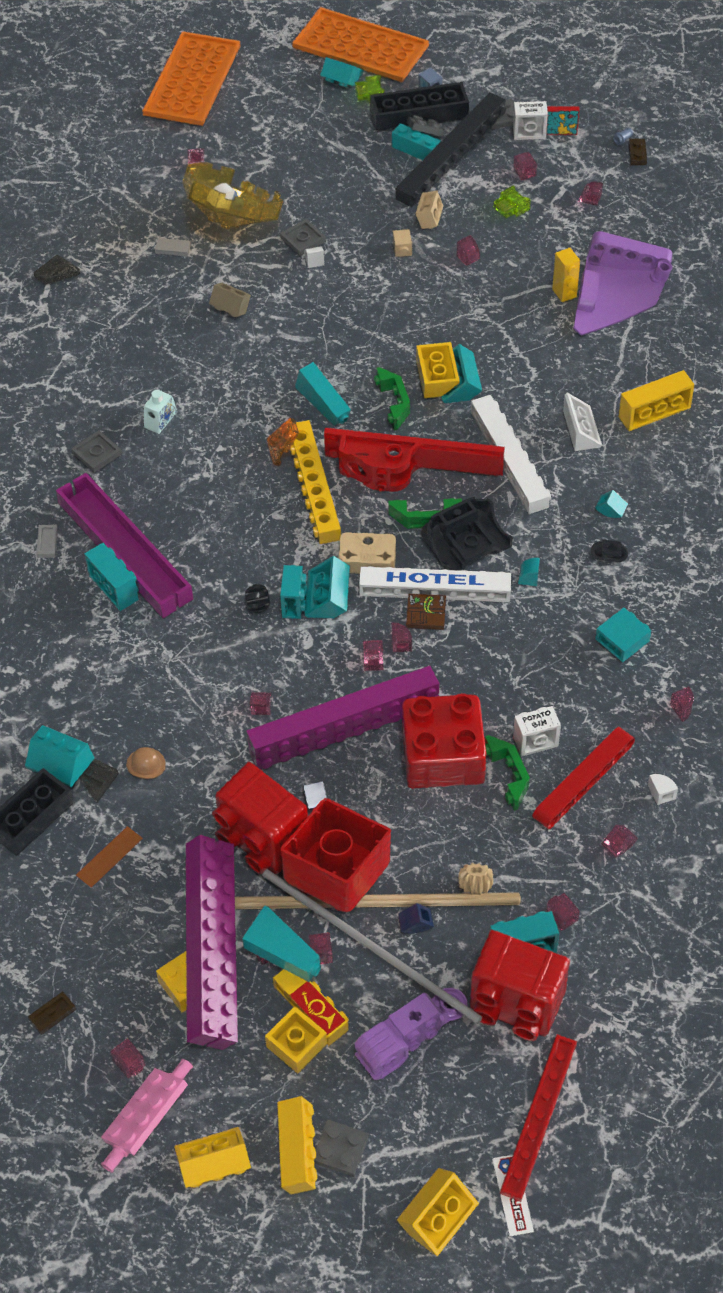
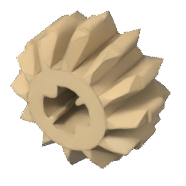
(476, 878)

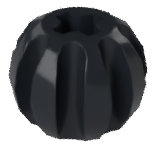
(257, 598)

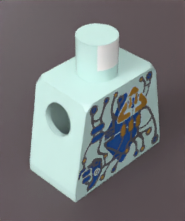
(158, 411)

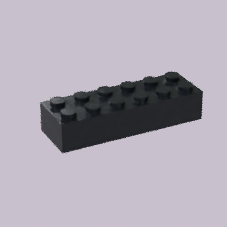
(431, 102)

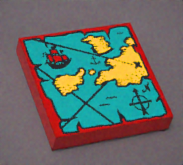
(562, 120)

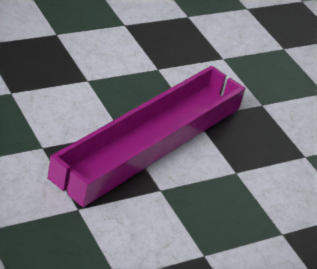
(107, 524)
(338, 718)
(211, 943)

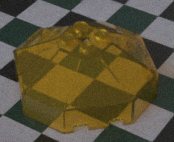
(244, 210)

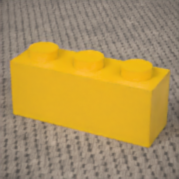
(566, 274)

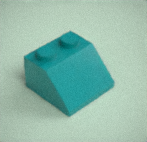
(340, 72)

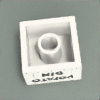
(530, 120)
(536, 731)

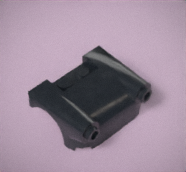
(465, 533)

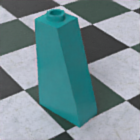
(322, 394)
(280, 945)

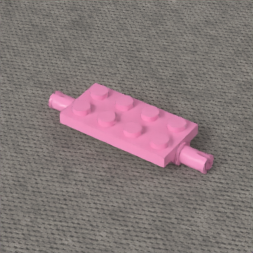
(144, 1112)

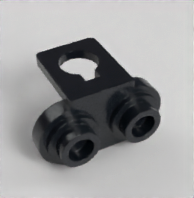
(609, 551)

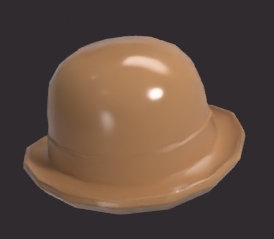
(146, 763)

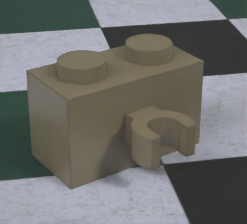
(229, 299)

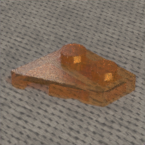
(282, 440)

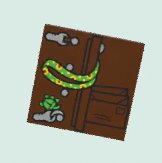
(426, 611)

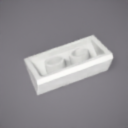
(580, 424)

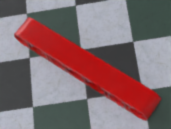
(583, 777)

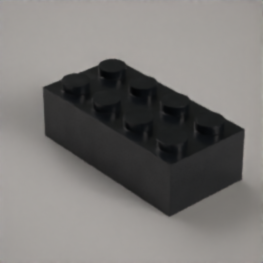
(32, 810)

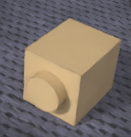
(402, 243)

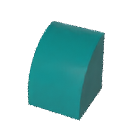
(611, 505)
(529, 572)

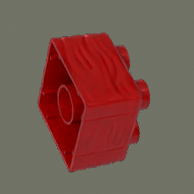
(443, 741)
(257, 817)
(336, 855)
(518, 985)

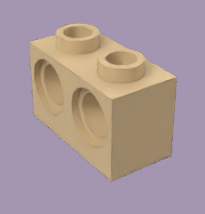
(429, 209)

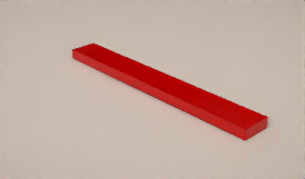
(538, 1118)

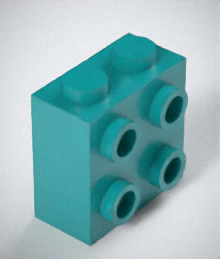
(293, 591)
(623, 634)

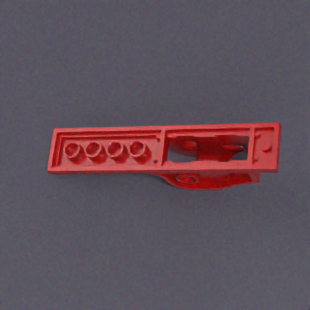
(394, 473)

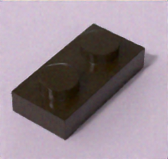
(637, 152)
(52, 1013)

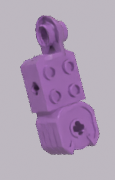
(389, 1042)

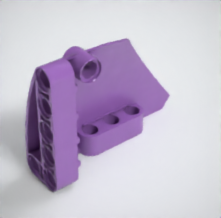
(619, 281)

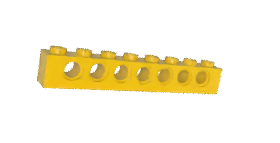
(315, 485)

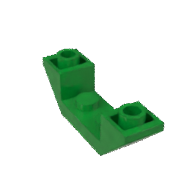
(390, 381)
(414, 519)
(498, 750)

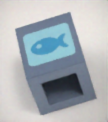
(429, 78)

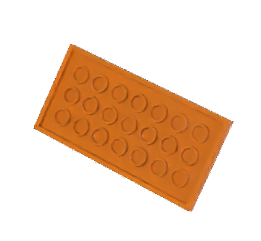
(361, 44)
(191, 78)

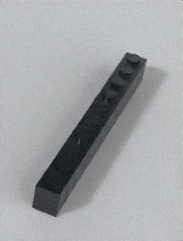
(450, 149)

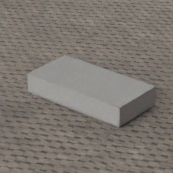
(172, 247)
(47, 541)

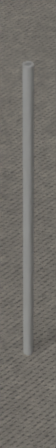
(373, 947)

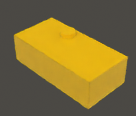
(656, 400)

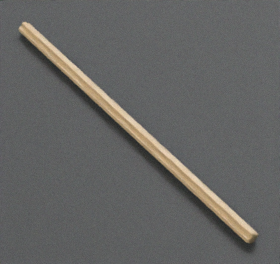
(387, 900)

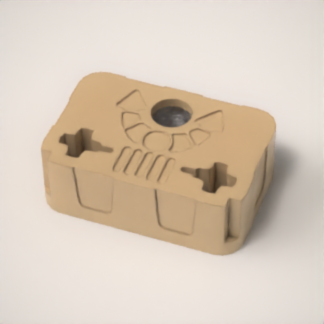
(367, 550)

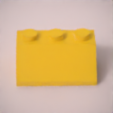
(436, 369)
(212, 1157)
(438, 1211)

